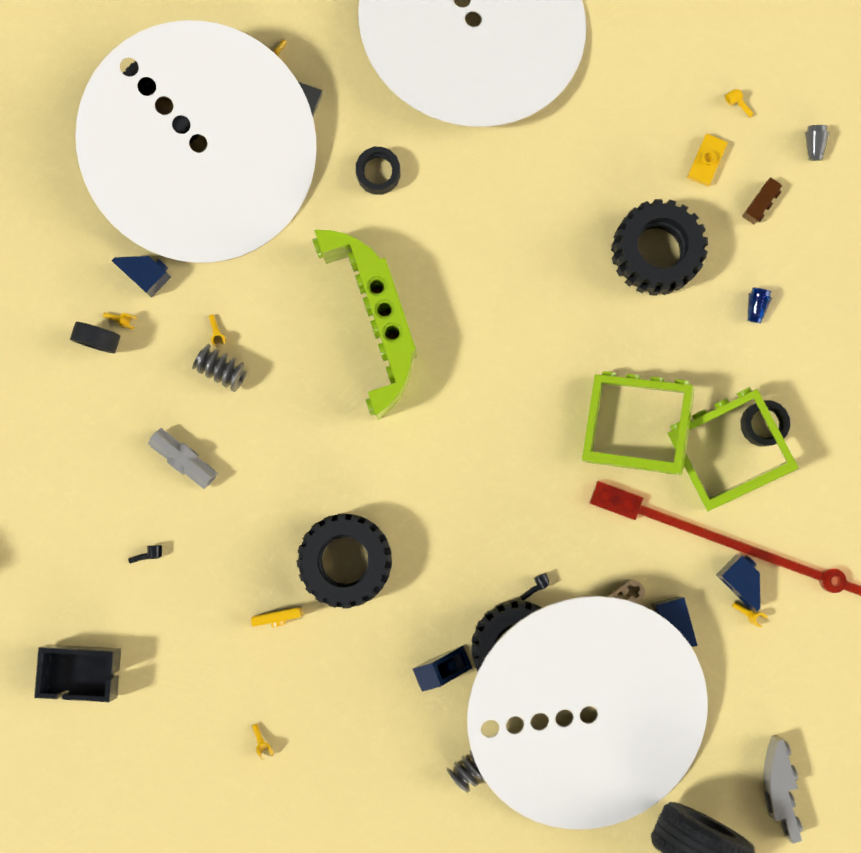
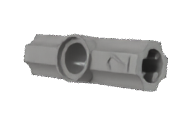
(182, 458)

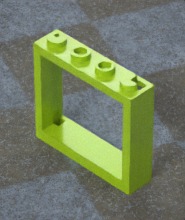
(634, 381)
(752, 483)

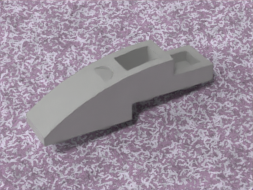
(778, 780)

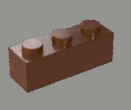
(762, 201)

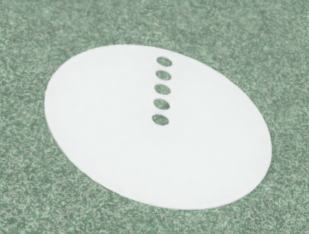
(480, 73)
(150, 178)
(577, 657)

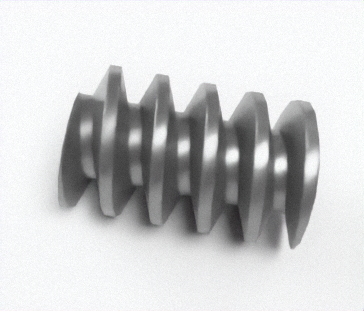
(220, 368)
(466, 773)

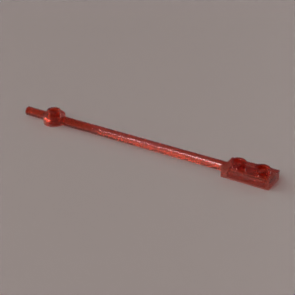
(630, 506)

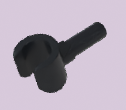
(153, 552)
(541, 583)

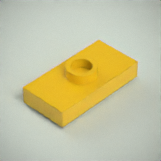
(707, 160)
(277, 618)

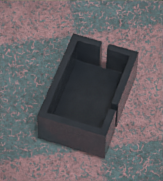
(77, 669)

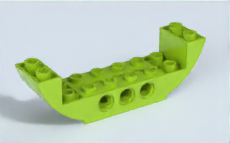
(373, 275)

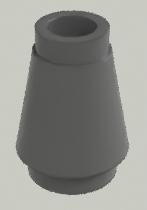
(816, 141)

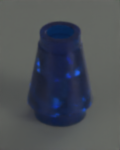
(758, 303)

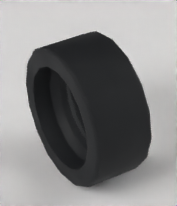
(378, 152)
(95, 337)
(751, 436)

